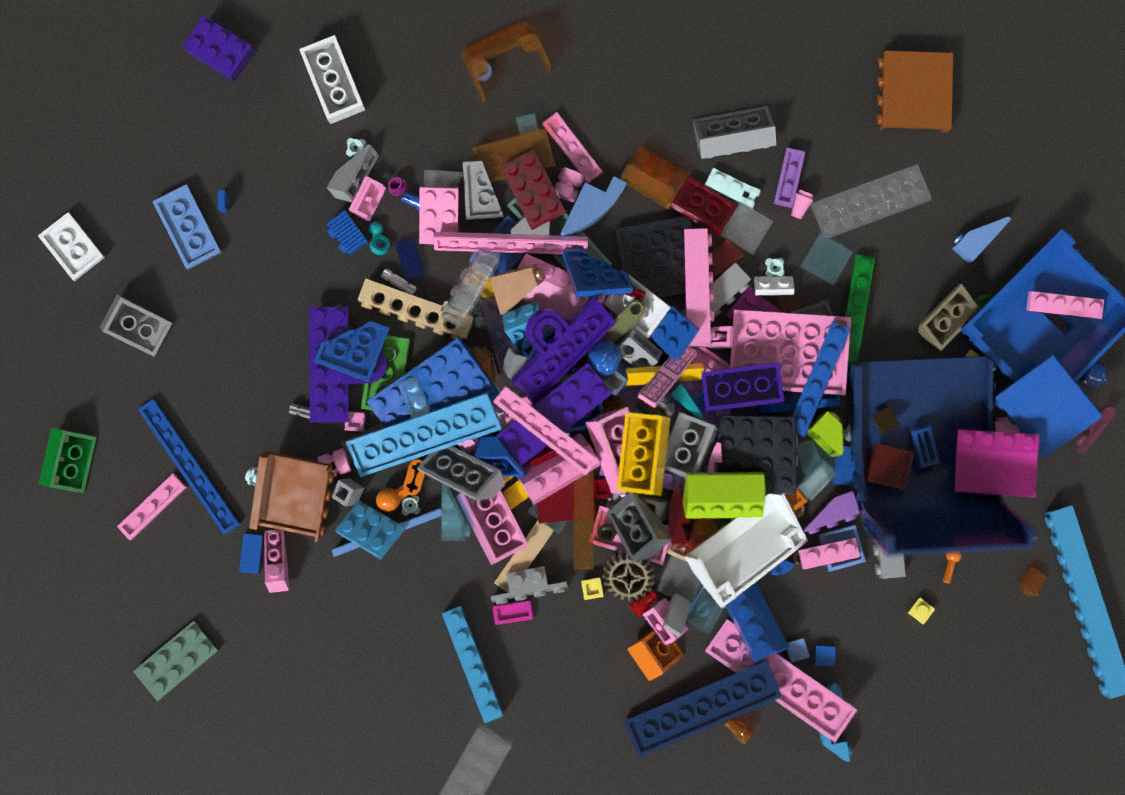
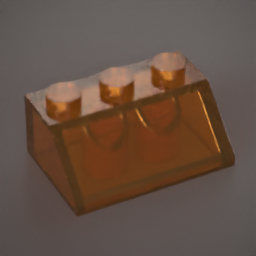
(654, 177)

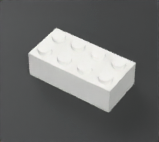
(332, 79)

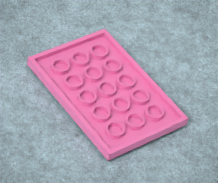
(787, 340)

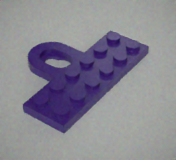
(562, 351)
(327, 386)

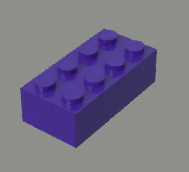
(742, 386)

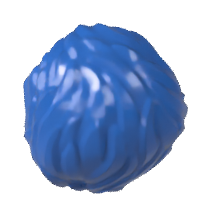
(604, 357)

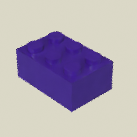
(218, 48)

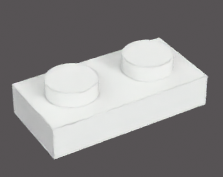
(774, 285)

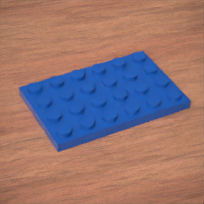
(445, 379)

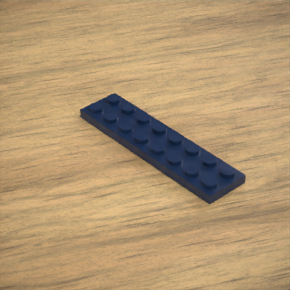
(703, 708)

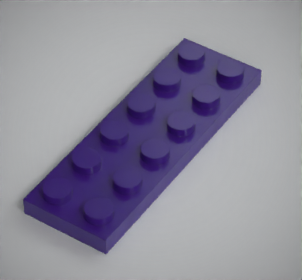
(561, 407)

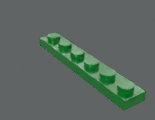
(857, 302)

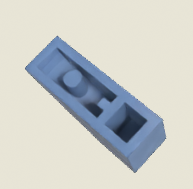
(975, 241)

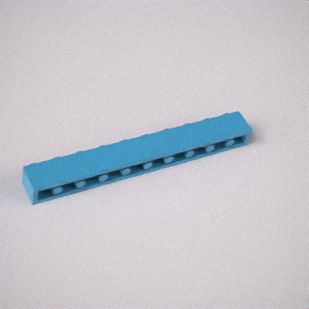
(1088, 600)

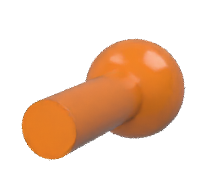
(952, 558)

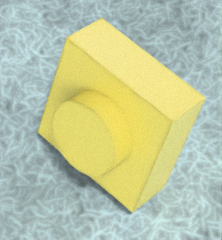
(592, 588)
(921, 610)

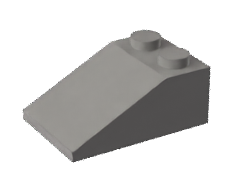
(135, 325)

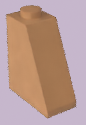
(515, 285)

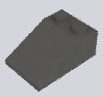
(638, 527)

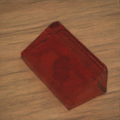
(723, 258)

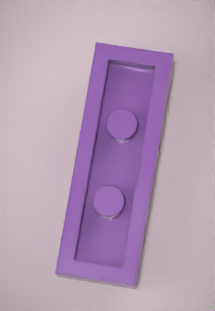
(789, 177)

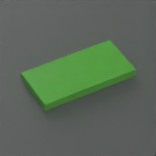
(396, 353)

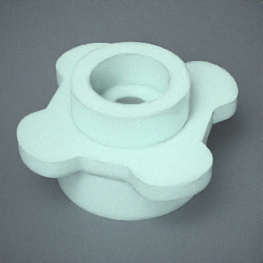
(352, 143)
(775, 262)
(251, 476)
(405, 505)

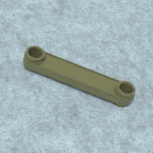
(624, 323)

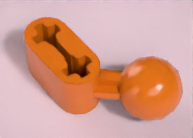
(389, 499)

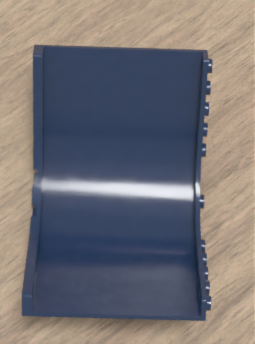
(928, 513)

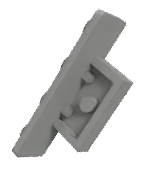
(528, 583)

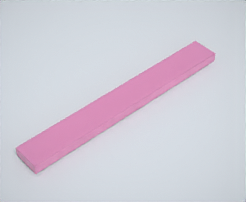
(507, 242)

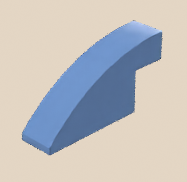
(592, 206)

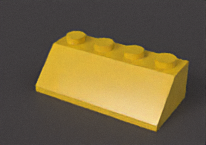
(643, 453)

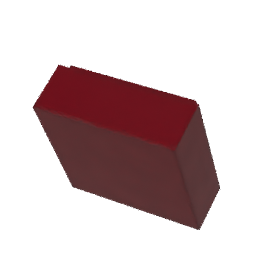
(602, 489)

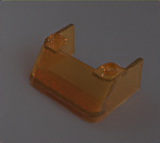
(476, 54)

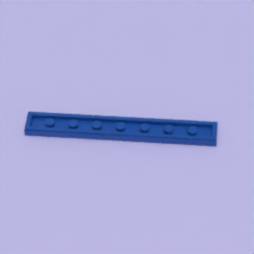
(189, 466)

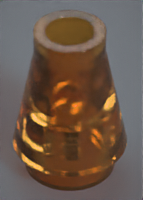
(739, 730)

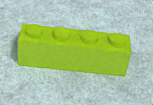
(724, 495)

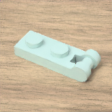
(732, 188)

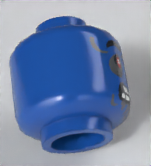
(1094, 375)

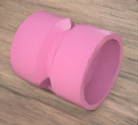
(568, 184)
(340, 460)

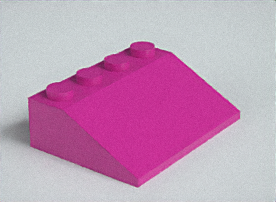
(996, 463)

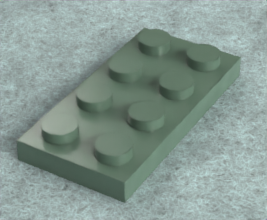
(175, 661)

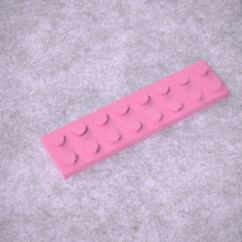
(799, 691)

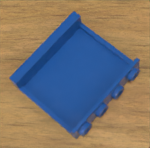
(1049, 404)

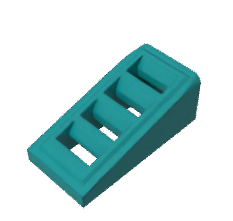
(683, 398)

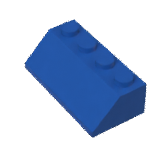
(756, 624)

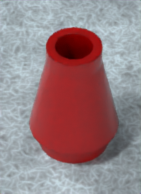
(641, 605)

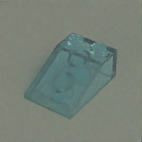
(453, 519)

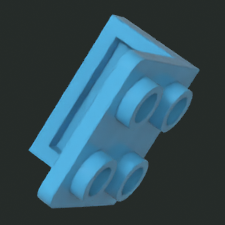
(516, 321)

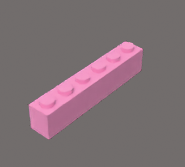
(697, 284)

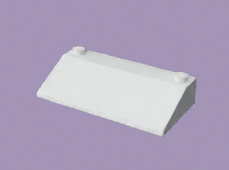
(746, 550)

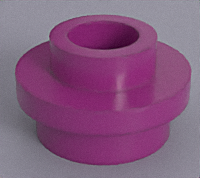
(394, 183)

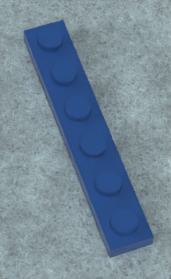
(819, 376)

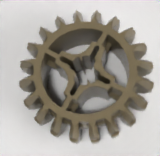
(620, 575)

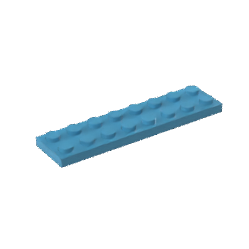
(424, 434)

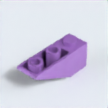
(836, 509)

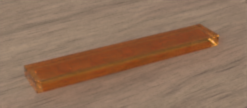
(583, 522)

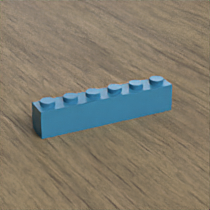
(472, 664)

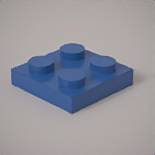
(675, 333)

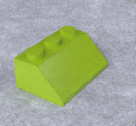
(827, 433)

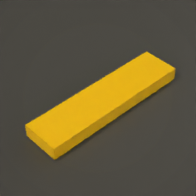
(643, 375)

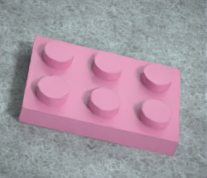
(437, 211)

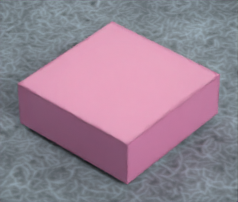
(356, 422)

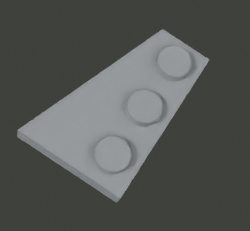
(478, 192)

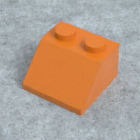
(654, 656)

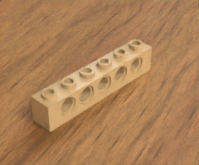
(371, 289)

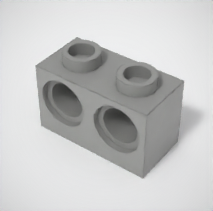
(639, 349)

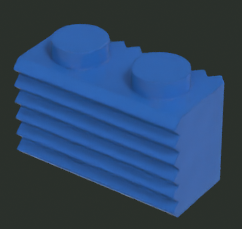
(347, 233)

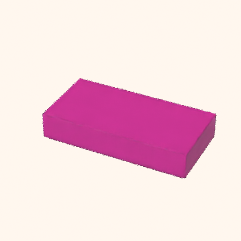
(512, 612)

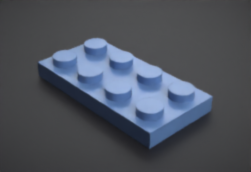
(187, 227)

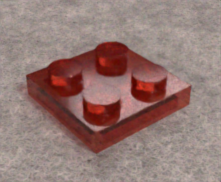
(890, 466)

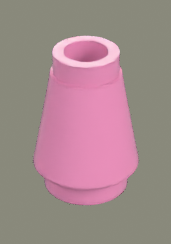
(801, 203)

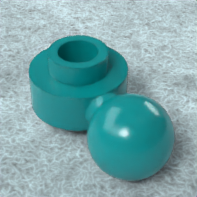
(376, 229)

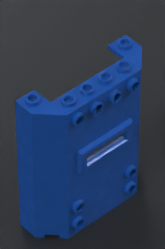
(1025, 338)

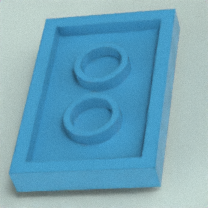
(369, 529)

